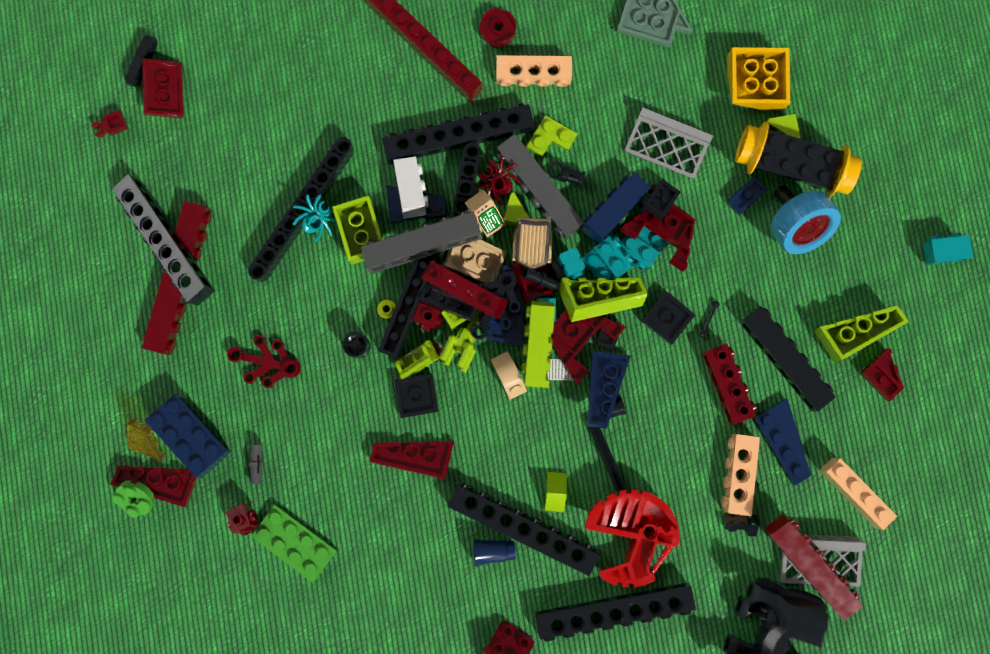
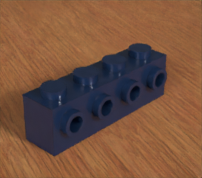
(615, 208)

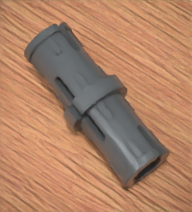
(256, 464)

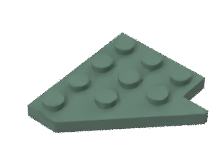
(653, 21)

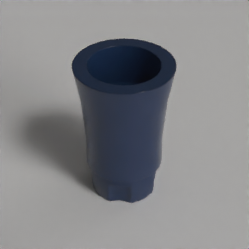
(493, 551)

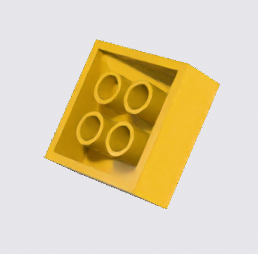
(759, 77)

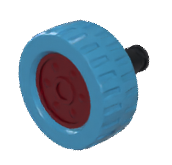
(804, 220)

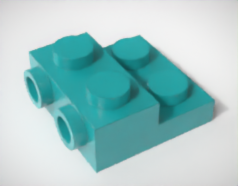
(644, 248)
(609, 259)

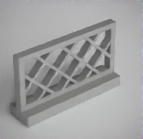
(674, 127)
(830, 543)

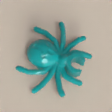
(315, 218)

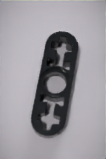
(145, 50)

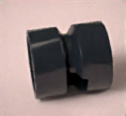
(356, 345)

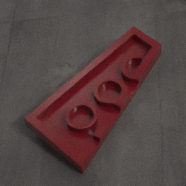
(416, 457)
(166, 484)

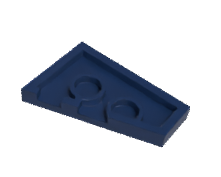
(435, 210)

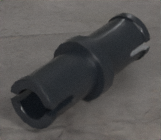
(540, 279)

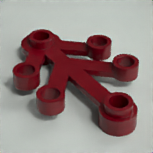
(268, 362)

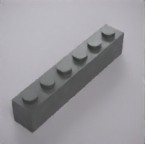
(540, 188)
(421, 242)

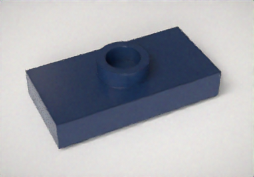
(747, 195)

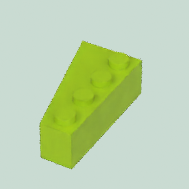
(601, 296)
(856, 333)
(538, 343)

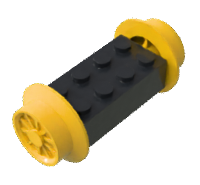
(798, 159)

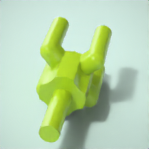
(462, 344)

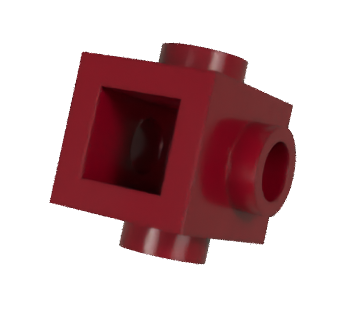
(420, 317)
(242, 519)

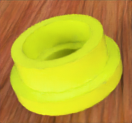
(382, 304)

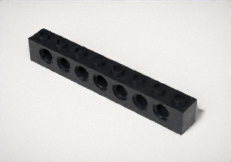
(451, 142)
(163, 240)
(583, 564)
(662, 595)

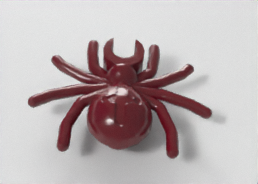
(498, 180)

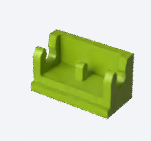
(416, 360)

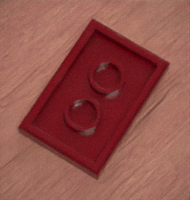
(162, 88)

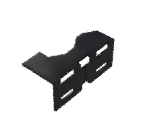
(751, 529)

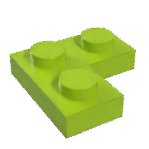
(550, 132)

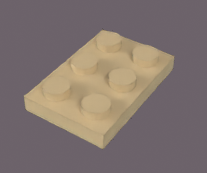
(476, 260)

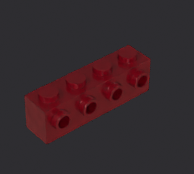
(728, 384)

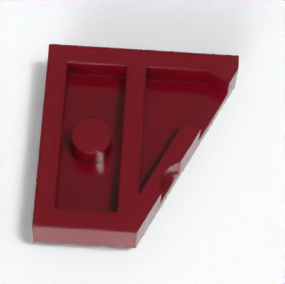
(884, 375)

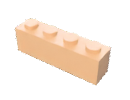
(858, 493)

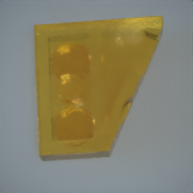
(141, 439)

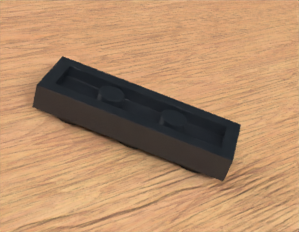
(445, 301)

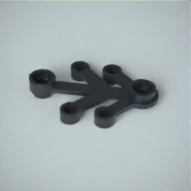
(509, 289)

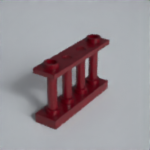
(465, 290)

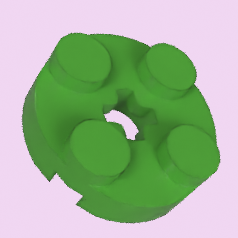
(125, 499)

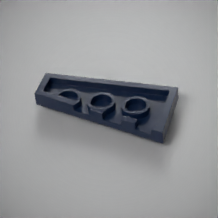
(605, 383)

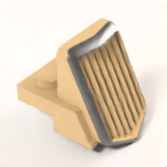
(532, 242)

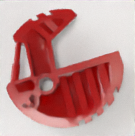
(628, 517)

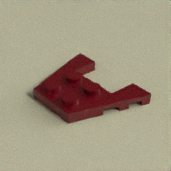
(674, 228)
(571, 336)

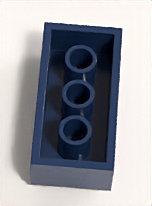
(187, 436)

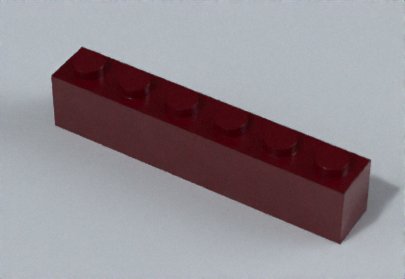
(813, 566)

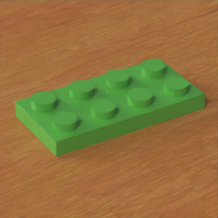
(294, 543)

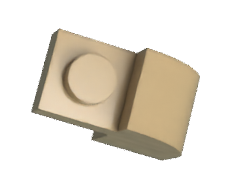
(509, 375)

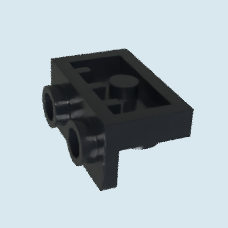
(660, 199)

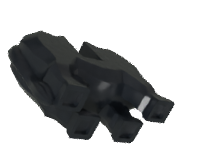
(782, 614)

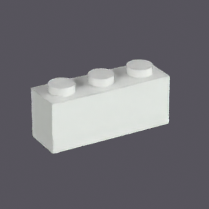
(410, 187)

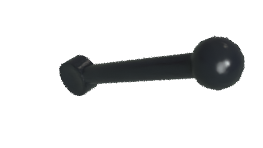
(715, 304)

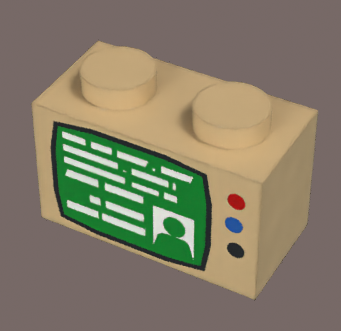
(486, 213)

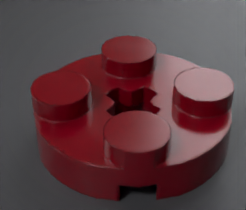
(499, 17)

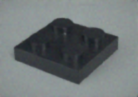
(668, 318)
(416, 395)

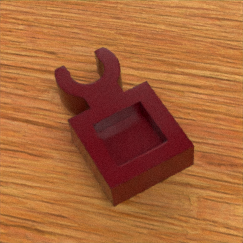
(113, 124)

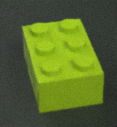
(357, 226)

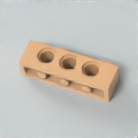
(542, 64)
(746, 484)

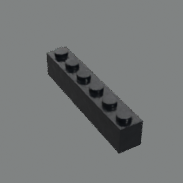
(401, 320)
(787, 359)

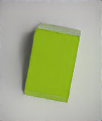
(785, 125)
(514, 211)
(556, 491)

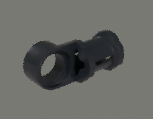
(565, 174)

